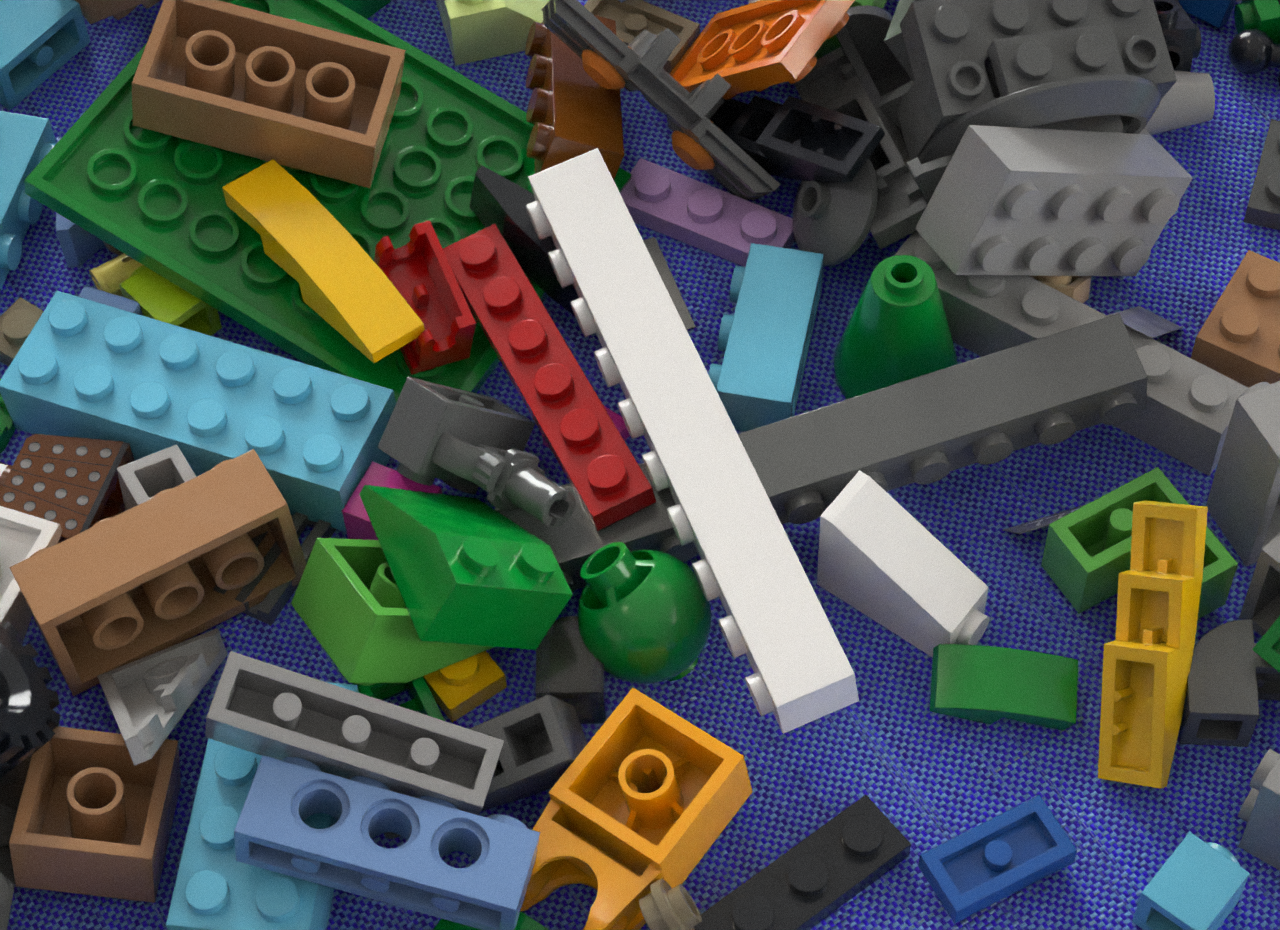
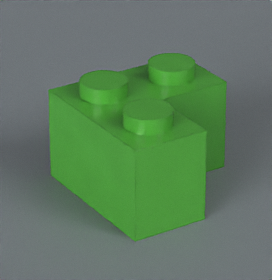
(1094, 545)

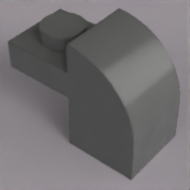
(1226, 687)

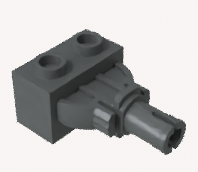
(471, 445)

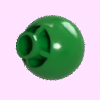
(642, 614)

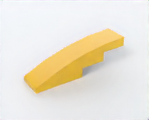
(325, 260)
(1153, 645)

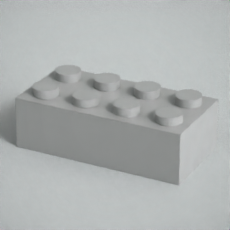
(1052, 202)

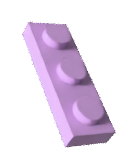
(702, 213)

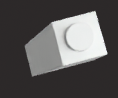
(897, 570)

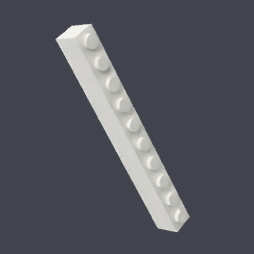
(692, 446)

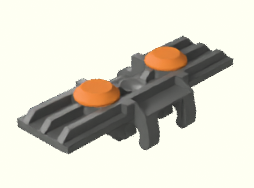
(641, 69)

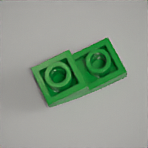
(1004, 683)

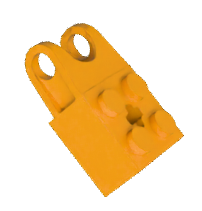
(636, 810)

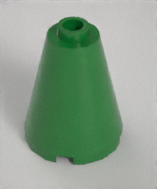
(894, 329)

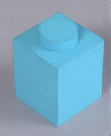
(1192, 888)

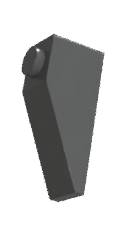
(536, 749)

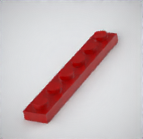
(549, 379)

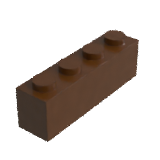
(568, 106)

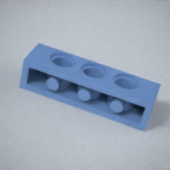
(409, 876)

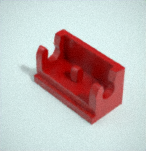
(431, 290)

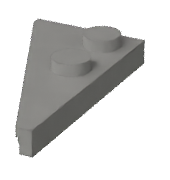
(158, 689)

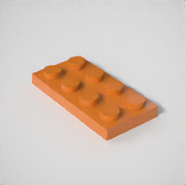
(761, 44)

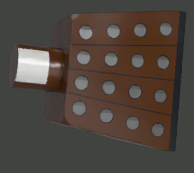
(66, 480)

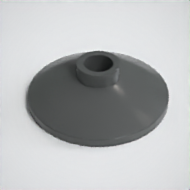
(835, 215)

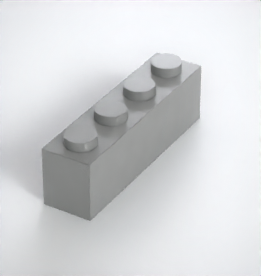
(350, 733)

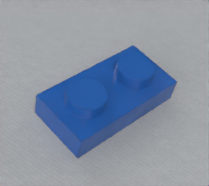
(997, 858)

